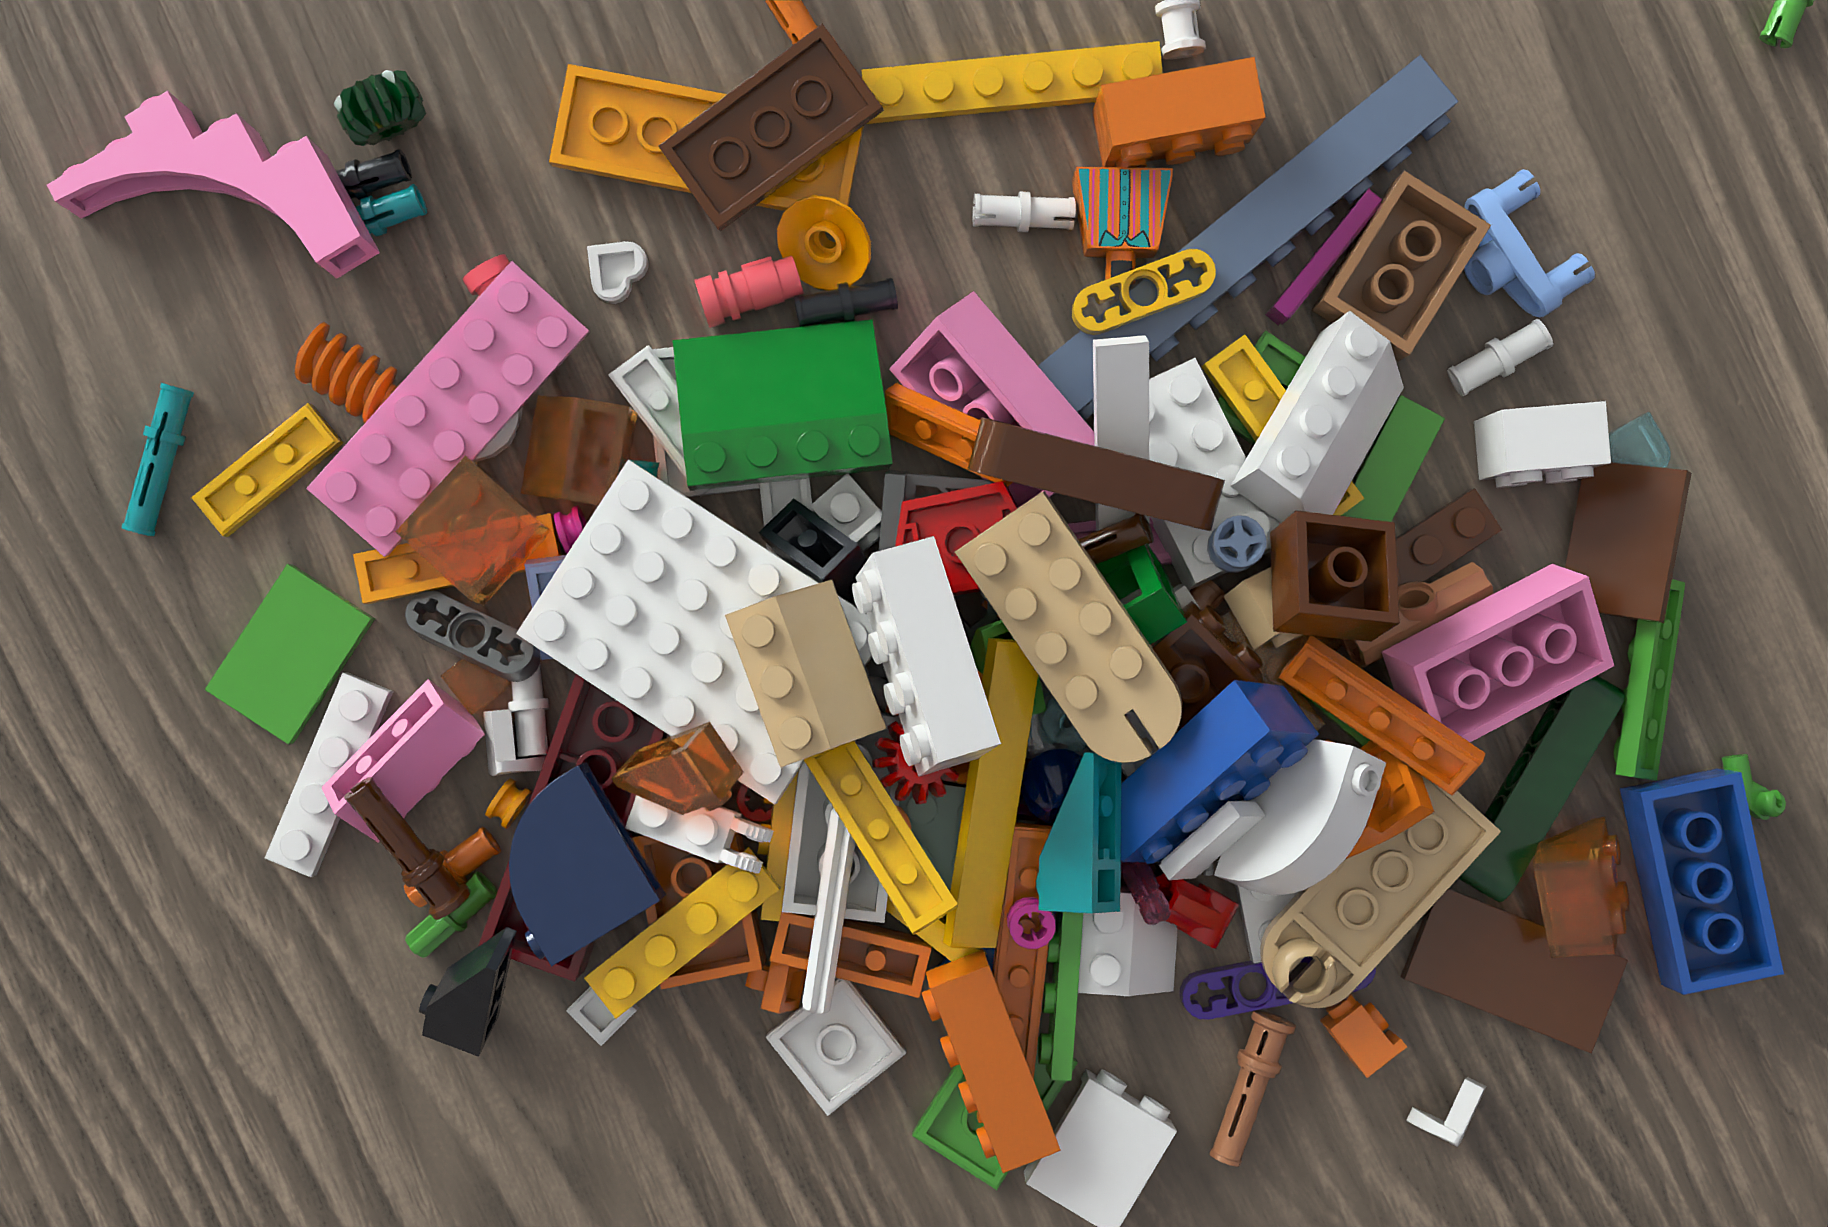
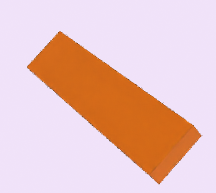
(1382, 715)

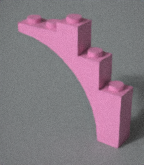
(231, 159)

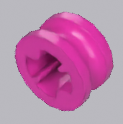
(569, 526)
(1032, 940)

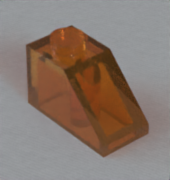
(682, 771)

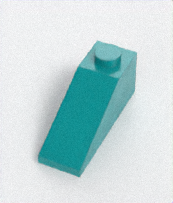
(1084, 846)

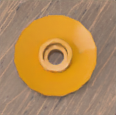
(815, 256)

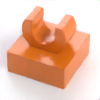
(780, 985)

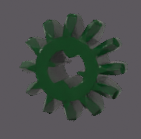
(379, 107)

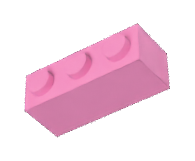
(407, 753)

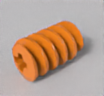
(343, 373)

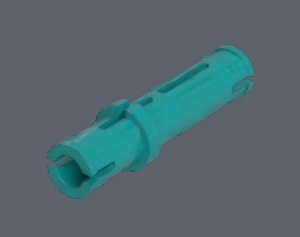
(157, 459)

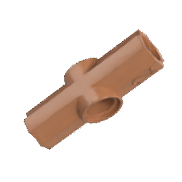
(1422, 607)

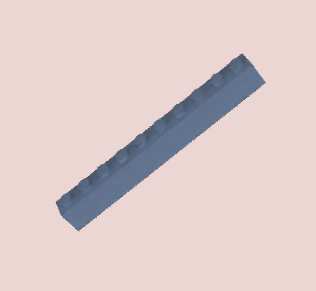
(1273, 215)

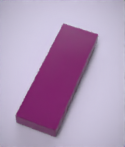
(1324, 258)

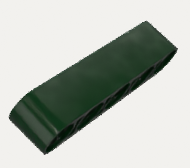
(1542, 783)

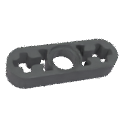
(461, 618)

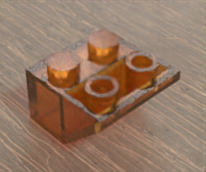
(577, 448)
(1581, 890)

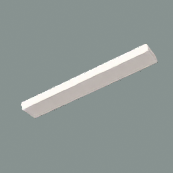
(1121, 409)

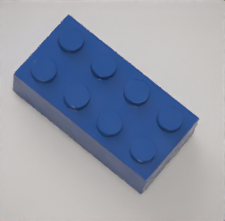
(1211, 760)
(1701, 881)

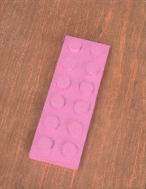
(449, 406)

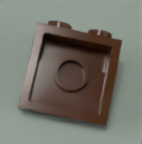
(1204, 659)

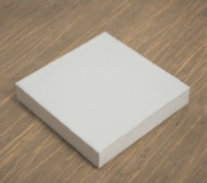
(838, 1049)

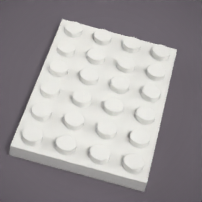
(647, 622)

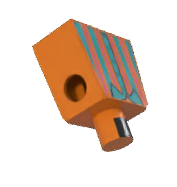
(1121, 213)

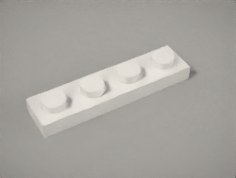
(308, 817)

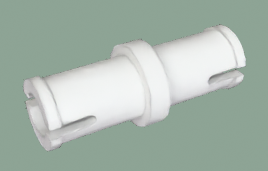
(1023, 211)
(1500, 357)
(529, 714)

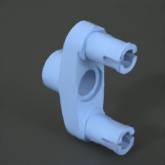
(1507, 260)

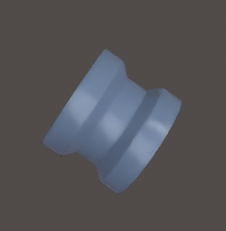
(1247, 541)

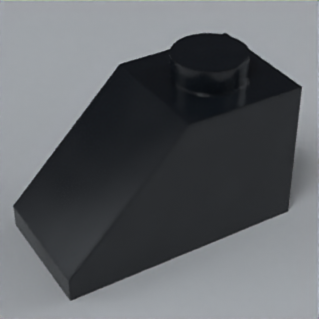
(815, 547)

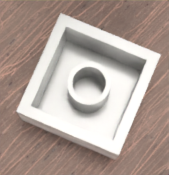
(1540, 441)

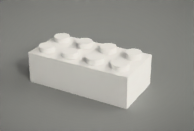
(1194, 435)
(924, 657)

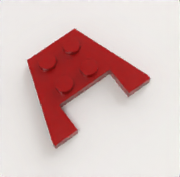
(954, 521)

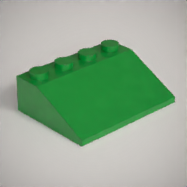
(781, 405)

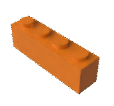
(991, 1061)

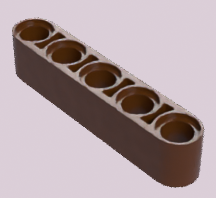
(1095, 474)

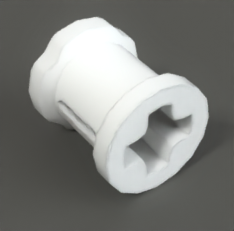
(1180, 28)

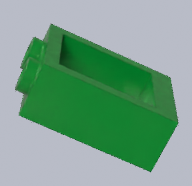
(1157, 608)

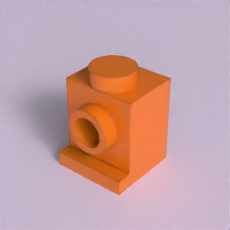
(1361, 1034)

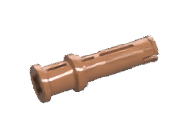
(1258, 1065)

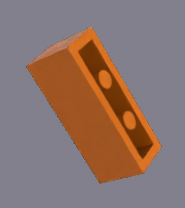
(865, 956)

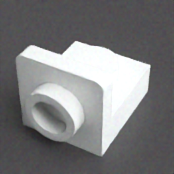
(850, 512)

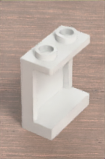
(1105, 1152)

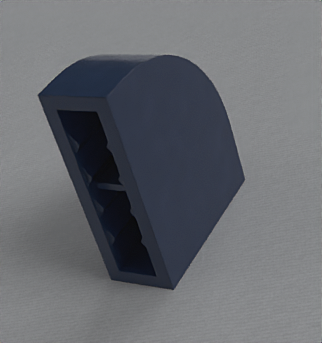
(576, 867)

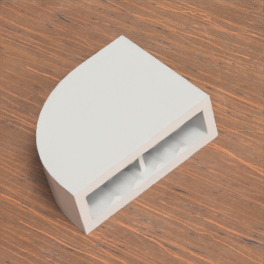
(1309, 823)

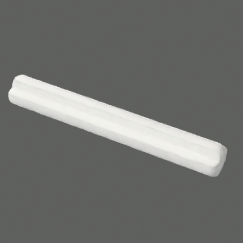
(829, 917)

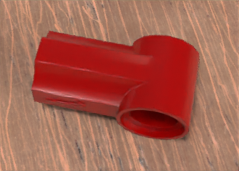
(1198, 909)

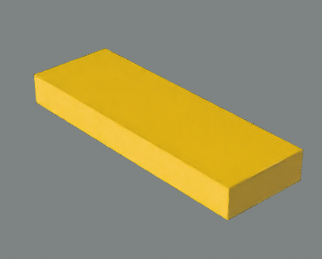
(267, 470)

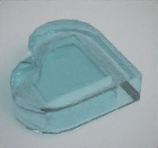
(1639, 443)

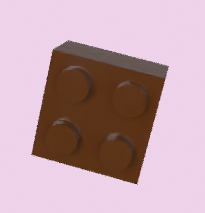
(1334, 576)

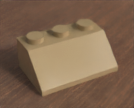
(805, 672)

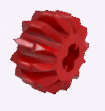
(904, 775)

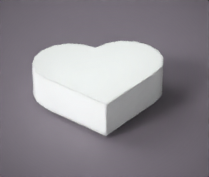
(615, 269)

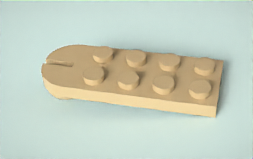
(1074, 631)
(1371, 902)

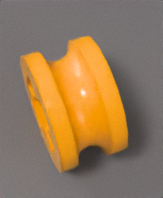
(508, 803)

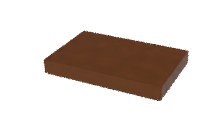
(1629, 537)

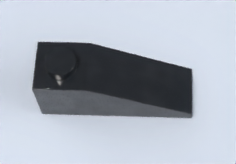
(469, 996)

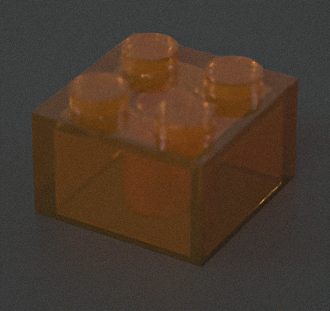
(473, 531)

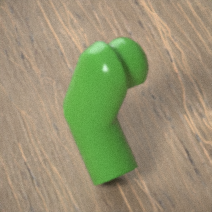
(1760, 800)

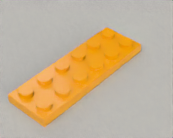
(617, 121)

